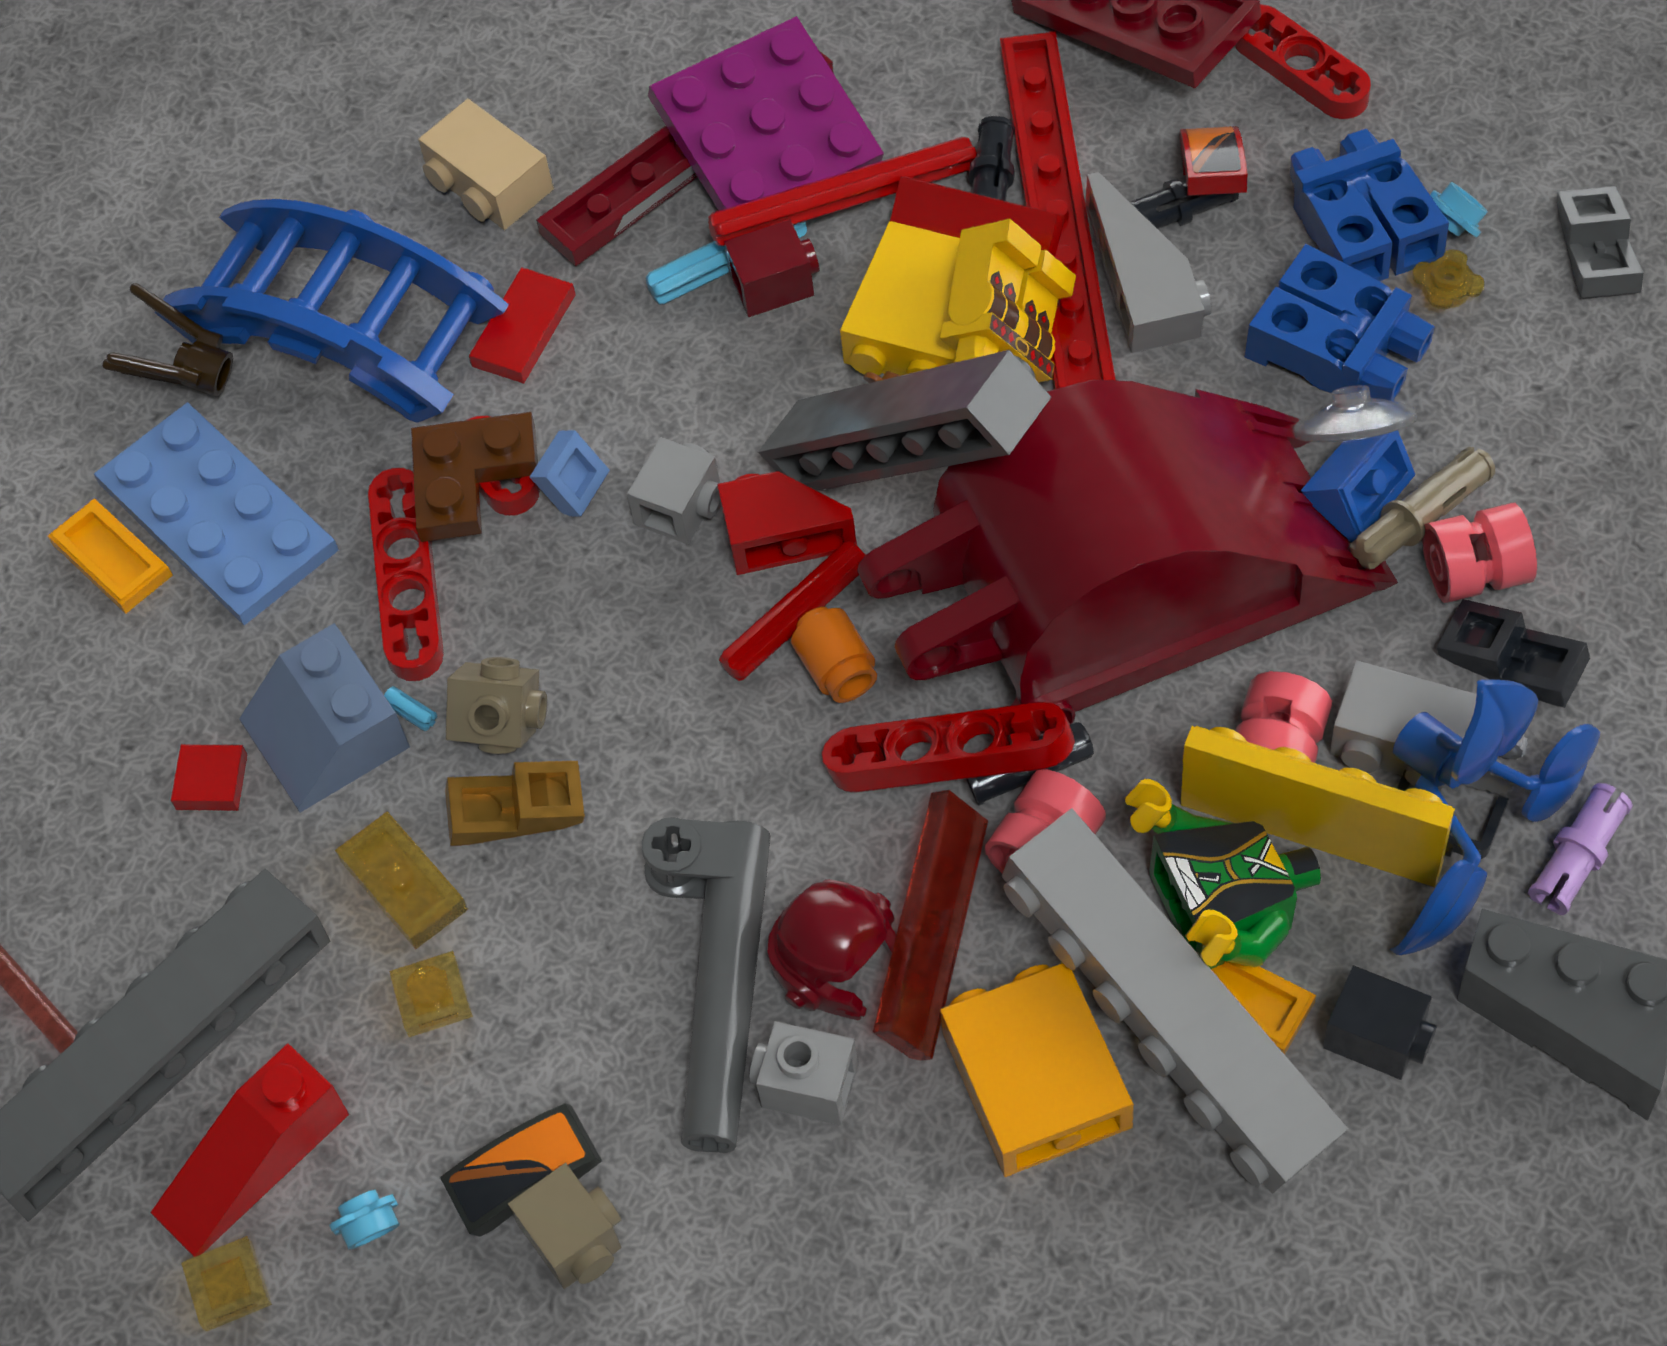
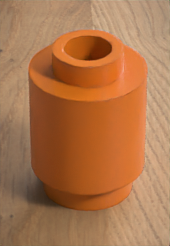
(834, 654)

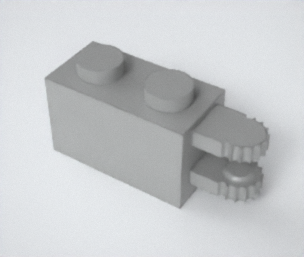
(1379, 707)

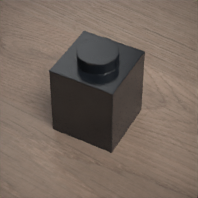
(1380, 1023)

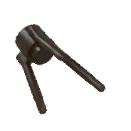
(196, 365)

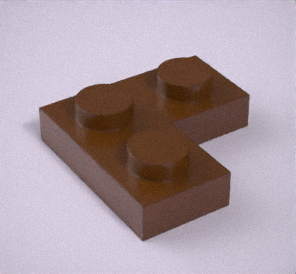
(459, 456)

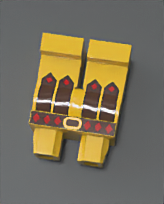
(1005, 296)

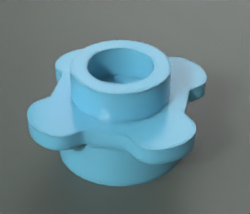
(1459, 209)
(365, 1219)

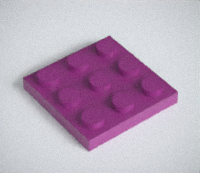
(763, 117)

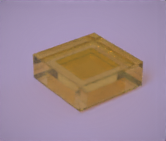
(226, 1283)

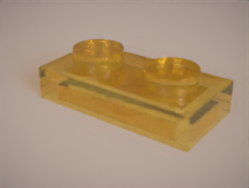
(401, 880)

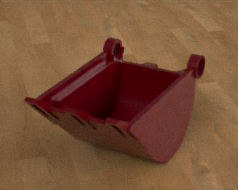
(1119, 546)

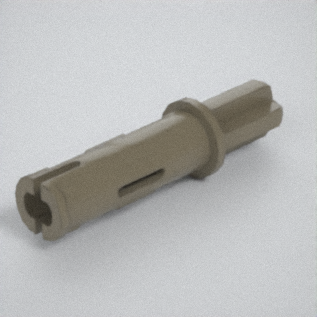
(1404, 519)

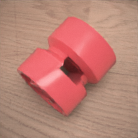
(1489, 550)
(1285, 712)
(1036, 807)

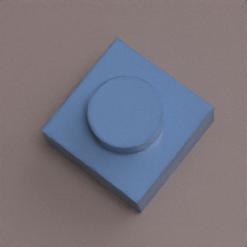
(569, 473)

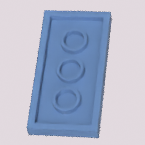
(216, 513)

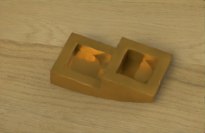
(528, 802)

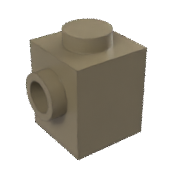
(568, 1226)

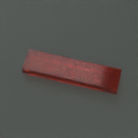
(931, 926)

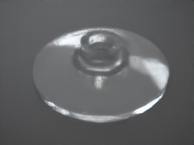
(1354, 417)

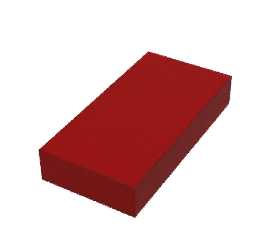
(520, 334)

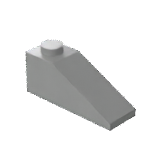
(1145, 271)

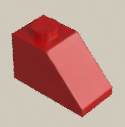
(781, 521)

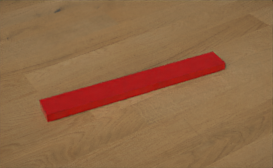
(1054, 185)

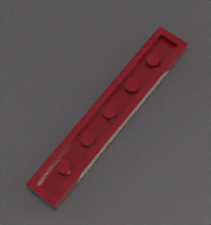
(618, 196)

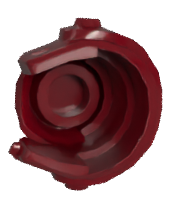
(828, 939)

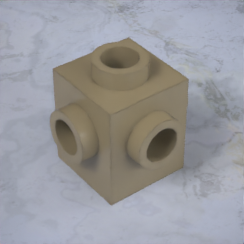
(494, 704)

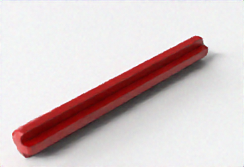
(842, 190)

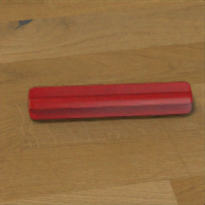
(781, 620)

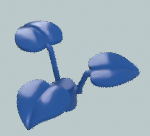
(1443, 757)

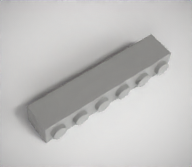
(1171, 1002)

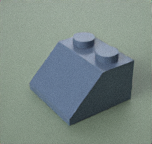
(321, 719)

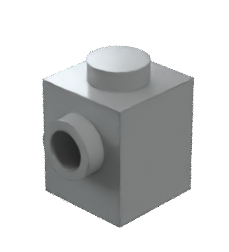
(675, 490)
(805, 1072)

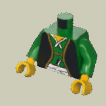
(1221, 879)

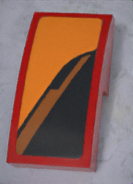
(1213, 160)

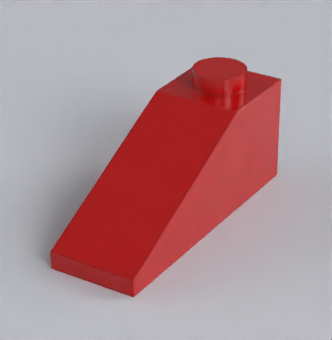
(249, 1149)

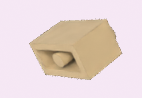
(485, 165)

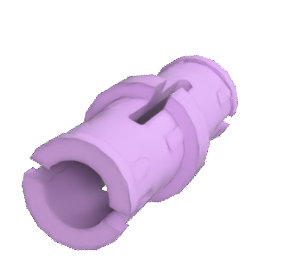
(1580, 848)

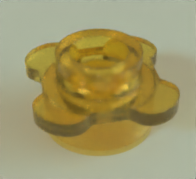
(1444, 292)

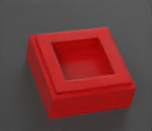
(209, 777)

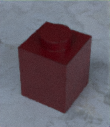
(771, 267)

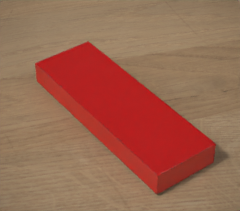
(952, 210)

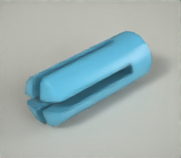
(410, 708)

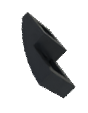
(1501, 648)

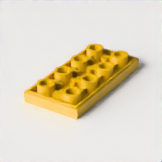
(1315, 804)

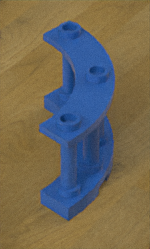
(303, 332)

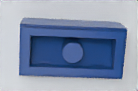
(1359, 482)

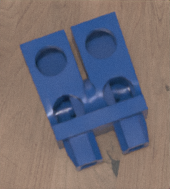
(1367, 207)
(1337, 327)

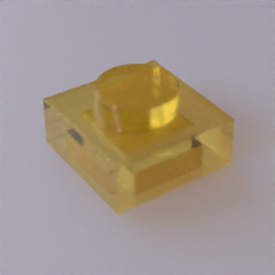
(430, 994)

